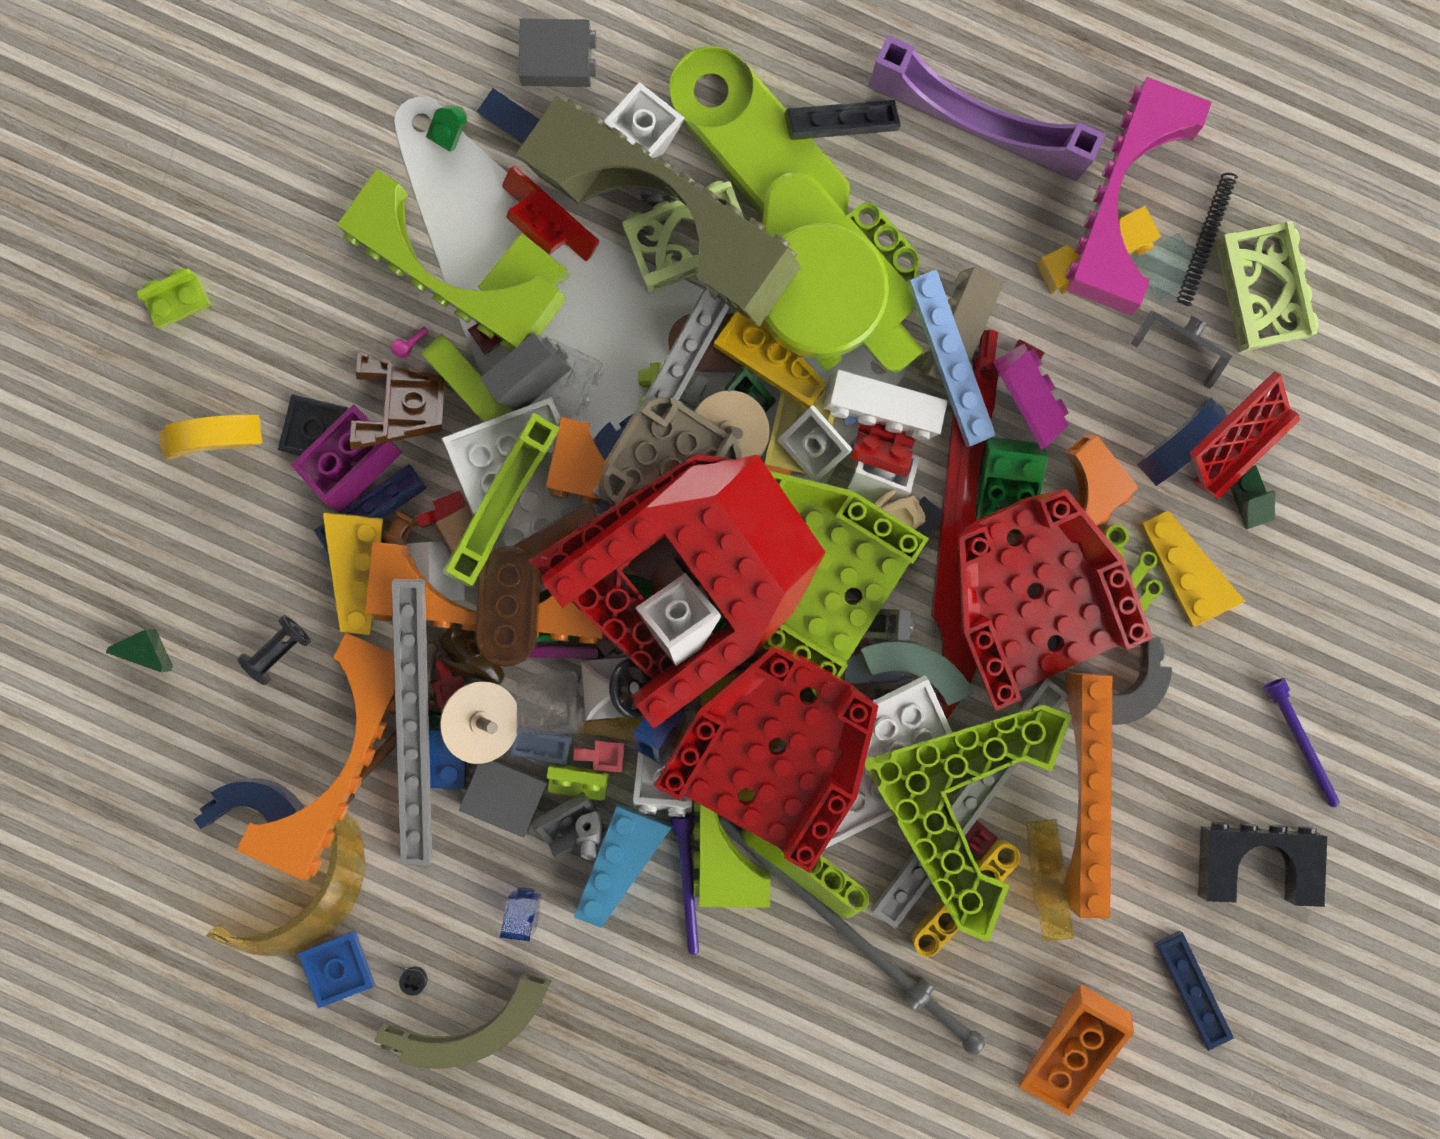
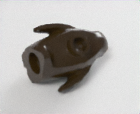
(466, 657)

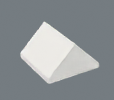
(645, 120)
(814, 444)
(431, 561)

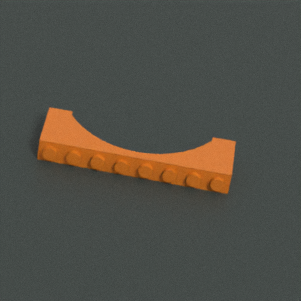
(578, 463)
(394, 562)
(299, 839)
(1090, 866)

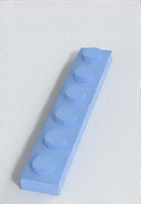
(951, 358)

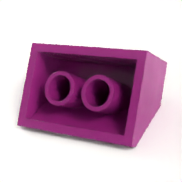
(1033, 394)
(340, 472)

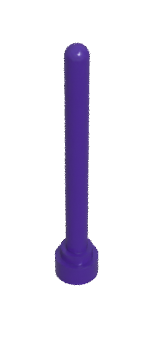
(1278, 692)
(683, 829)

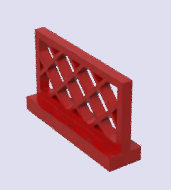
(1257, 437)

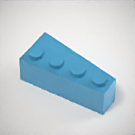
(622, 856)

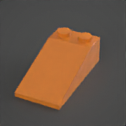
(1077, 1050)

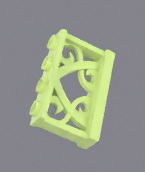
(1232, 265)
(666, 270)

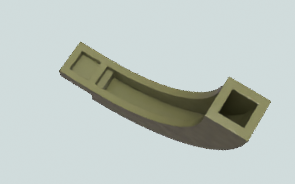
(470, 1046)

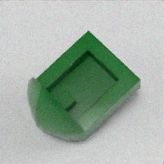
(447, 126)

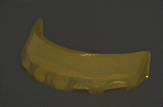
(326, 909)

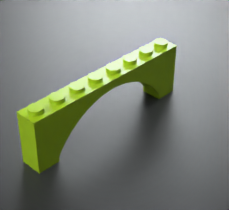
(510, 313)
(725, 873)

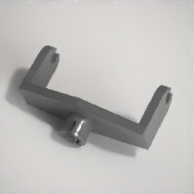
(1192, 331)

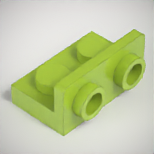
(174, 297)
(575, 780)

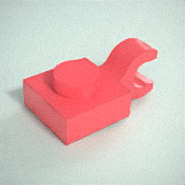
(606, 755)

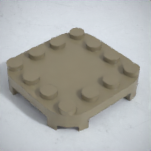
(656, 441)

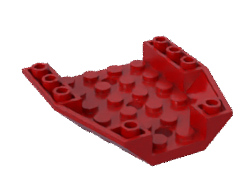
(1081, 597)
(798, 790)

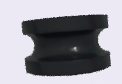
(410, 989)

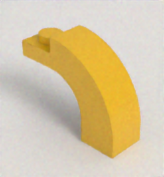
(210, 434)

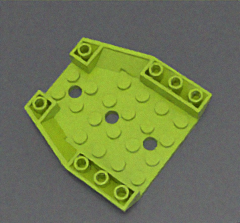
(863, 551)

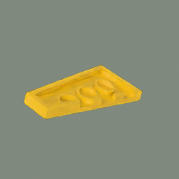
(765, 357)
(350, 552)
(1190, 573)

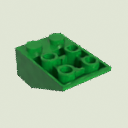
(1009, 474)

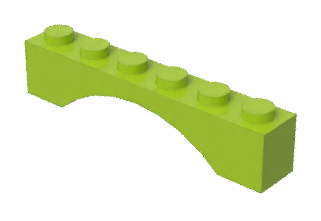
(500, 500)

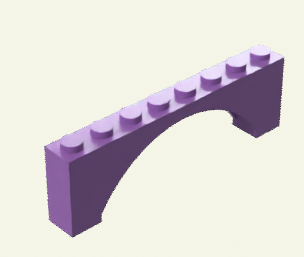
(1059, 147)

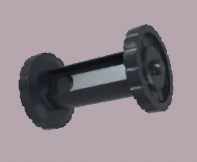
(273, 650)

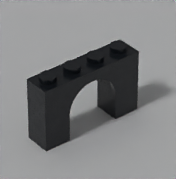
(1225, 847)

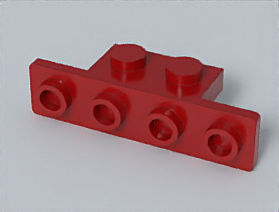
(544, 218)

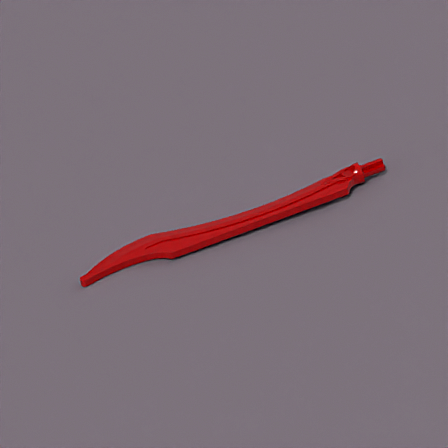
(957, 516)

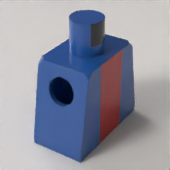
(658, 741)

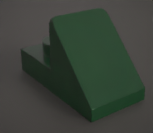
(1252, 500)

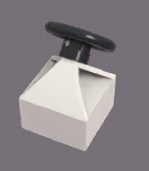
(609, 687)

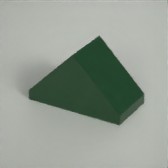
(748, 384)
(143, 649)

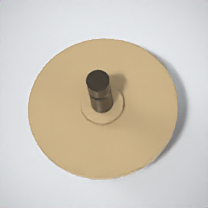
(740, 416)
(479, 722)

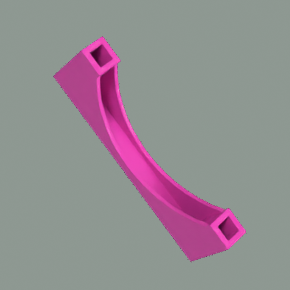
(1103, 263)

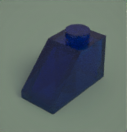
(521, 915)

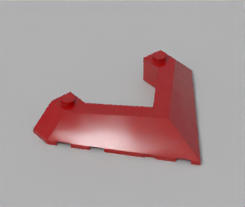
(614, 598)

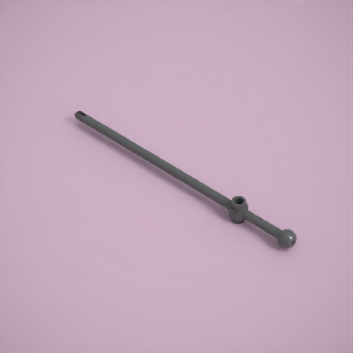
(917, 994)

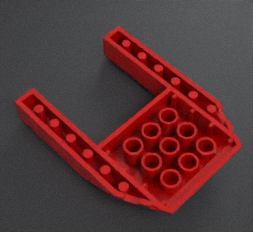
(737, 542)

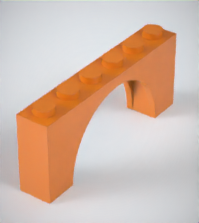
(1099, 478)

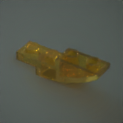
(1048, 880)

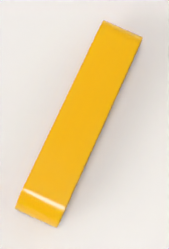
(942, 933)

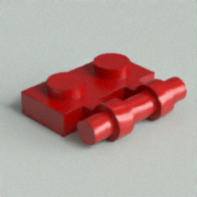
(882, 454)

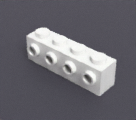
(884, 404)

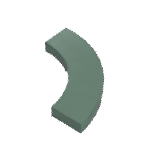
(919, 661)

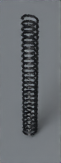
(1219, 212)

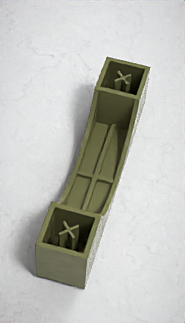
(587, 159)

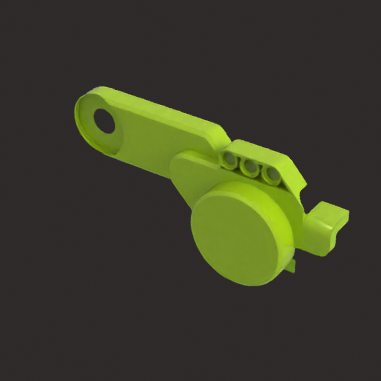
(847, 281)

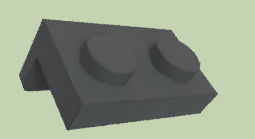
(559, 824)

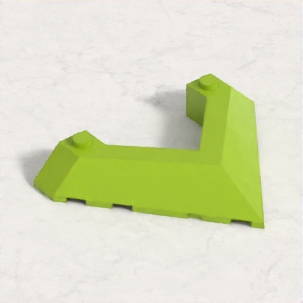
(915, 791)

